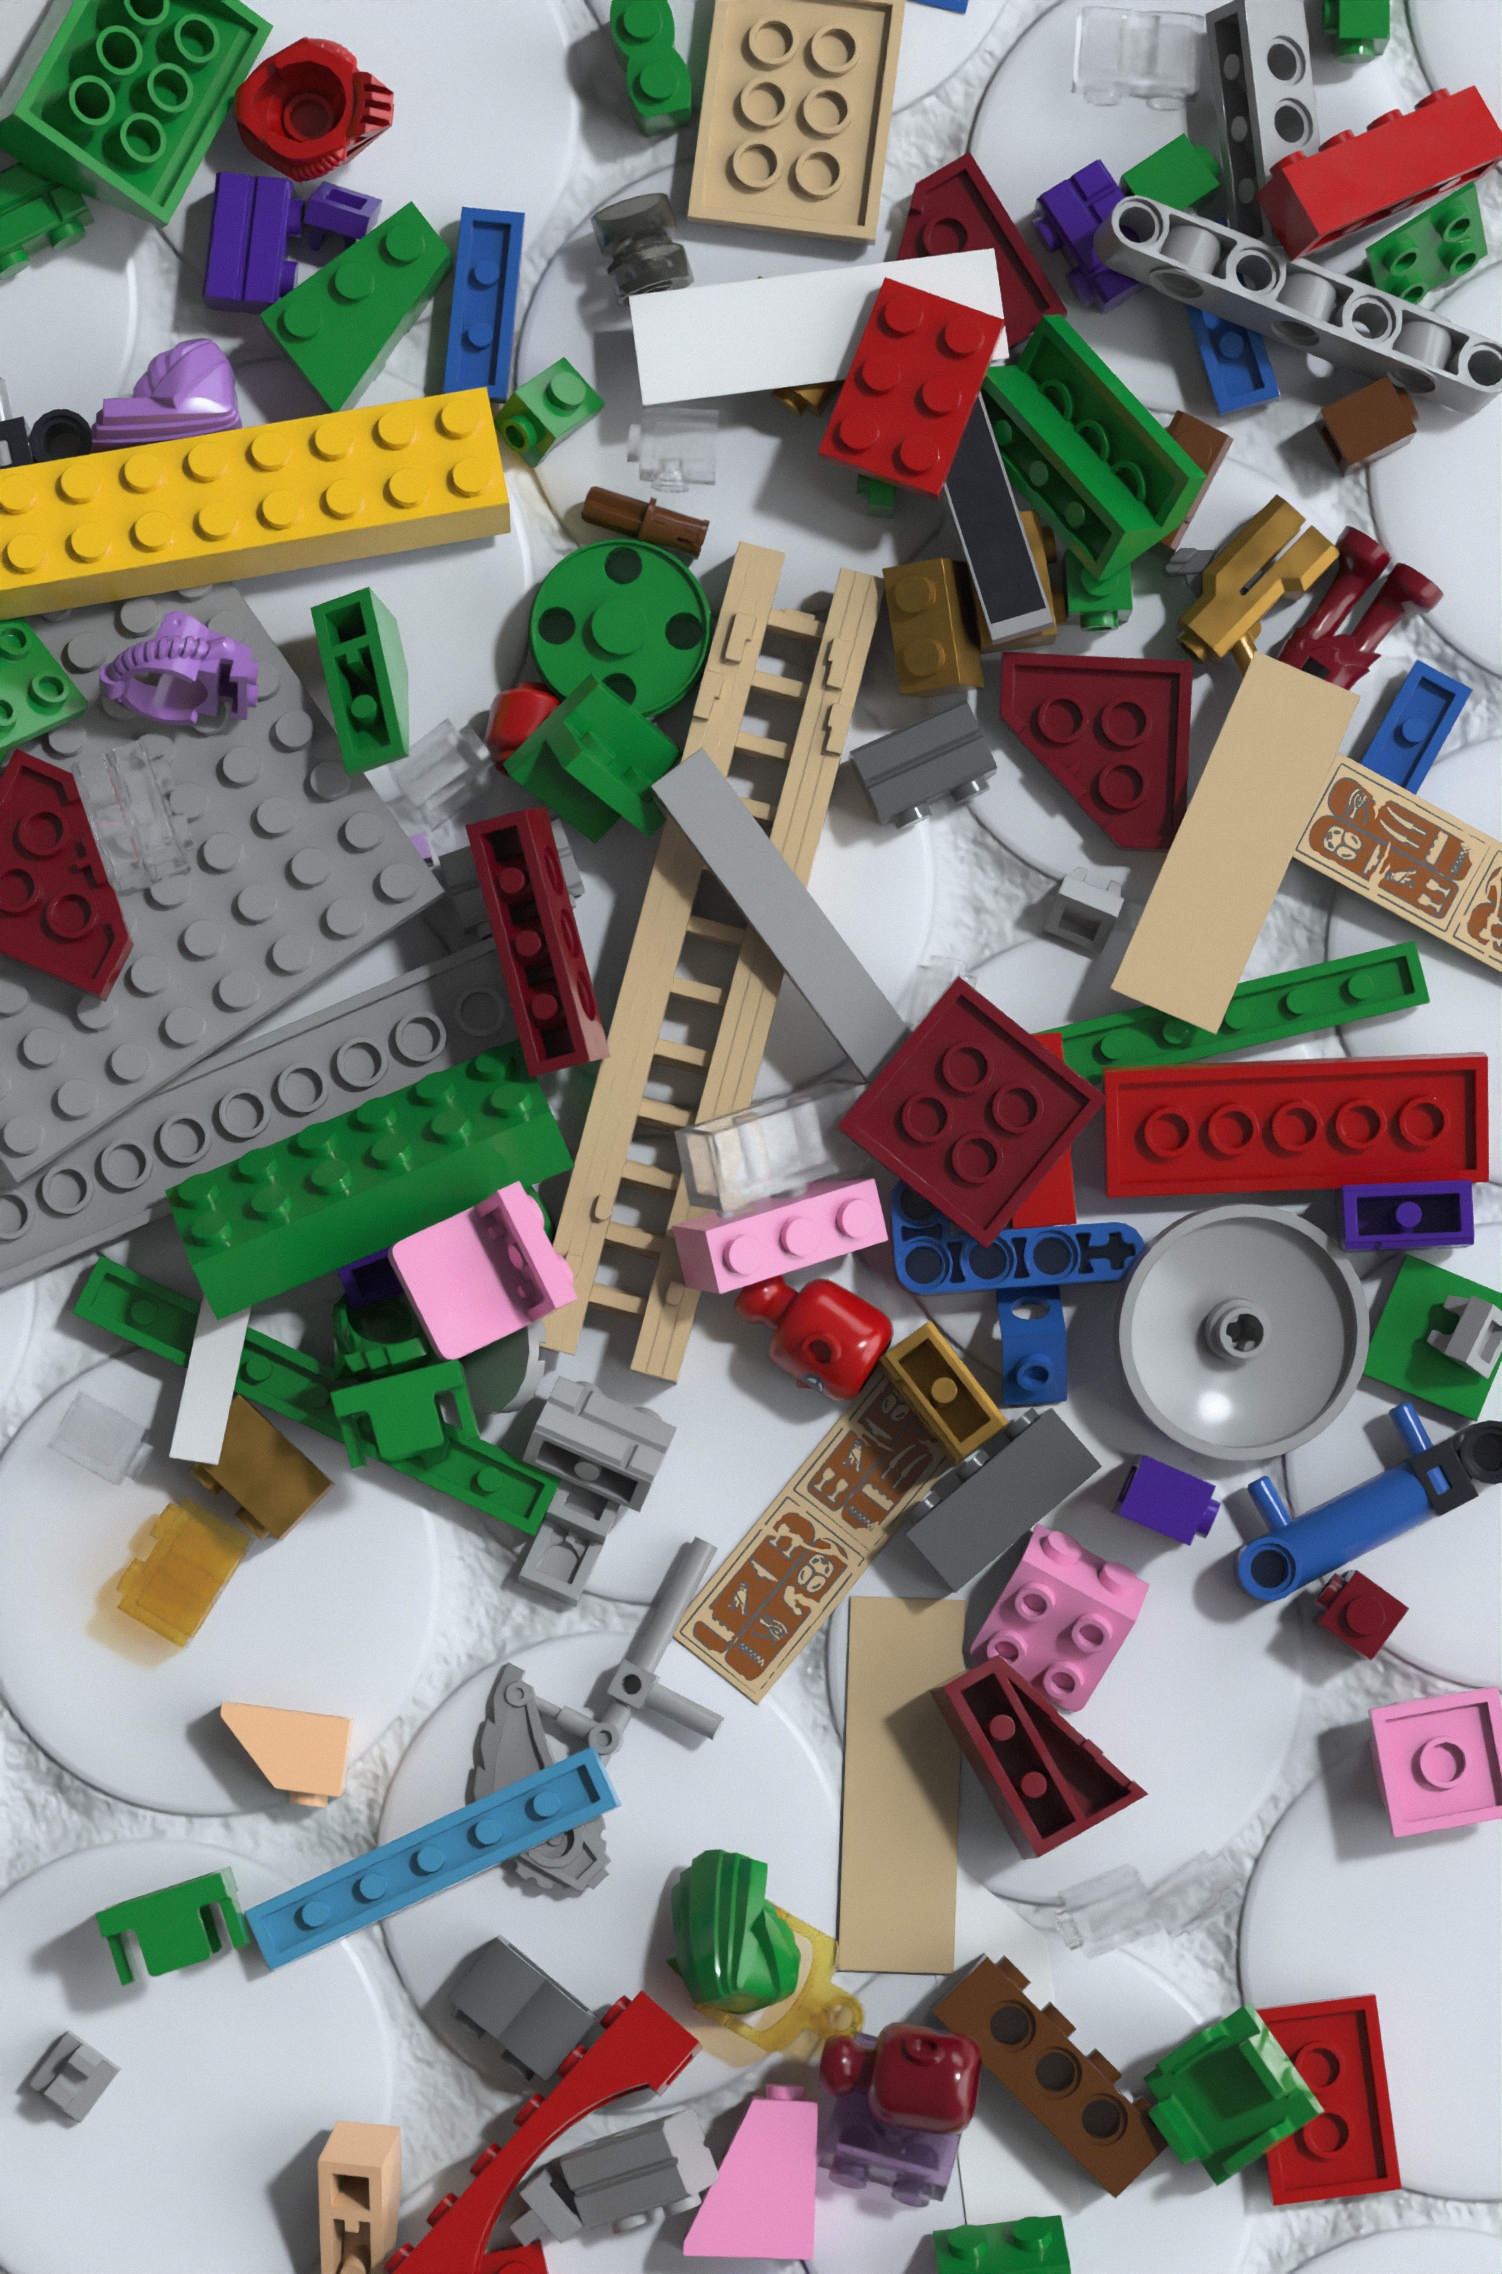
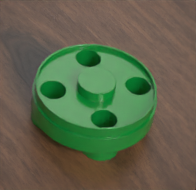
(622, 625)

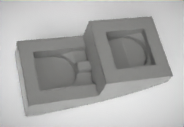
(569, 1543)

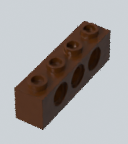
(1109, 2157)

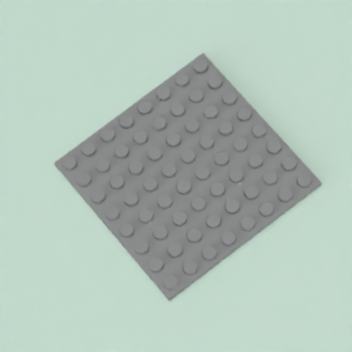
(281, 891)

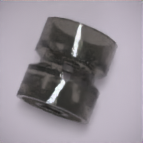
(640, 242)

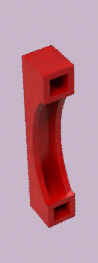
(634, 2054)

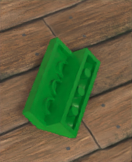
(1087, 450)

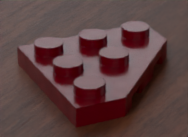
(961, 213)
(1108, 736)
(53, 884)

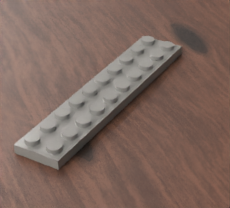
(249, 1101)

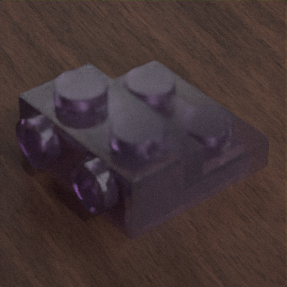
(865, 2150)

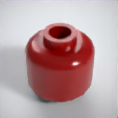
(515, 717)

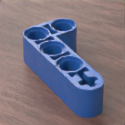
(1017, 1251)

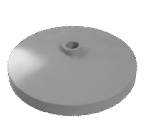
(1297, 1342)

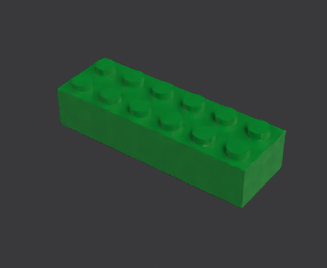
(366, 1179)

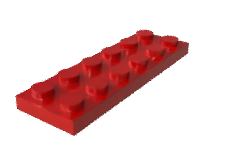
(1295, 1124)

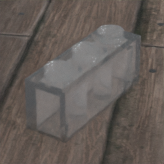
(770, 1149)

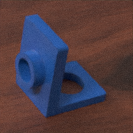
(1032, 1349)

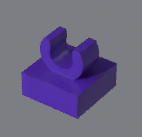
(342, 212)

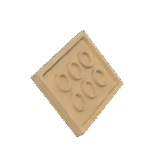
(797, 117)

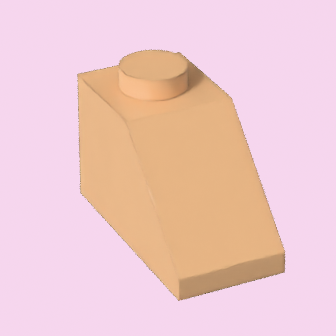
(294, 1748)

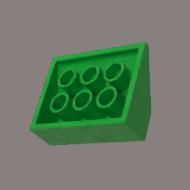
(128, 95)

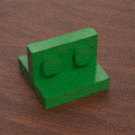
(596, 762)

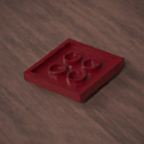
(971, 1112)

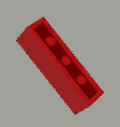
(1381, 171)

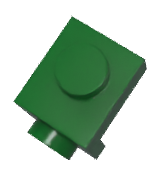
(547, 411)

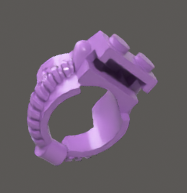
(196, 670)

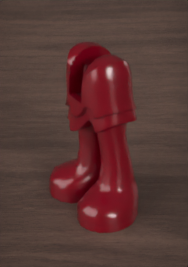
(1351, 655)

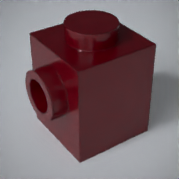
(1357, 1613)

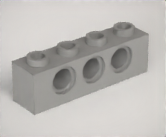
(1260, 100)

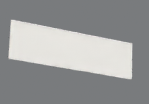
(209, 1385)

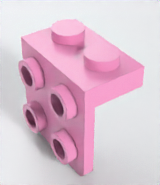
(482, 1273)
(1061, 1617)

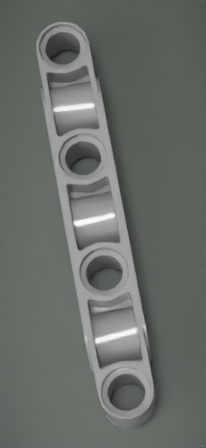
(1300, 303)

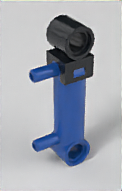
(1369, 1514)

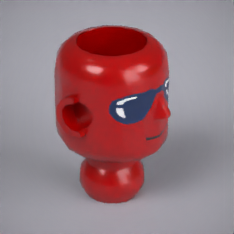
(819, 1333)

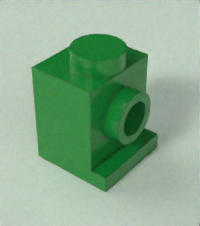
(1357, 28)

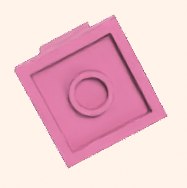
(1438, 1760)

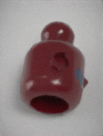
(911, 2077)

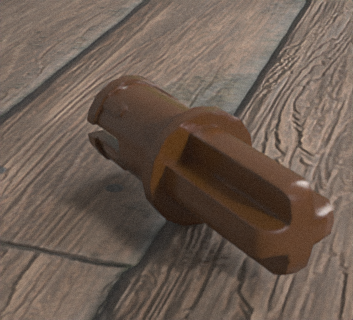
(645, 521)

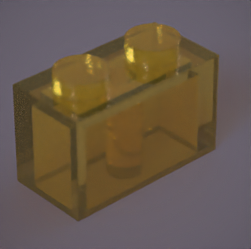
(183, 1572)

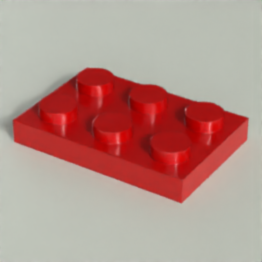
(911, 389)
(1343, 2063)

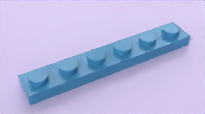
(432, 1858)

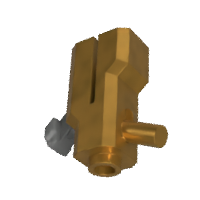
(1236, 592)

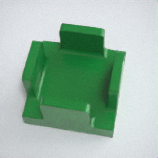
(405, 1412)
(173, 1925)
(1229, 2096)

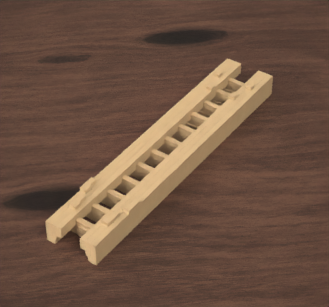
(659, 939)

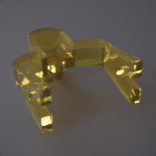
(813, 2003)

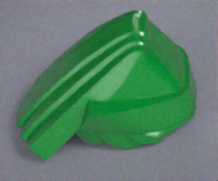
(378, 1340)
(729, 1936)

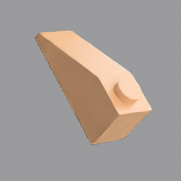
(359, 2197)

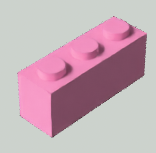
(780, 1235)

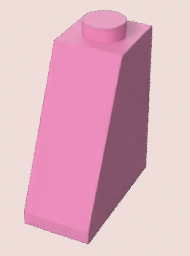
(763, 2184)

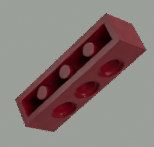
(537, 941)

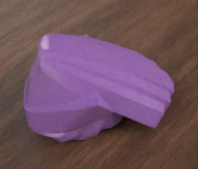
(178, 397)

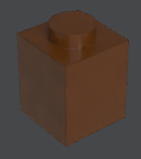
(1367, 425)

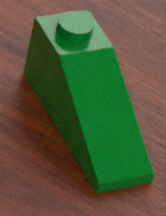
(364, 679)

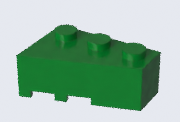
(359, 307)

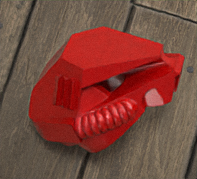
(311, 109)

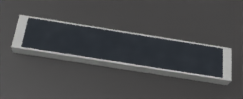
(994, 536)

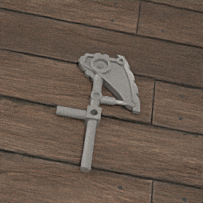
(519, 1746)

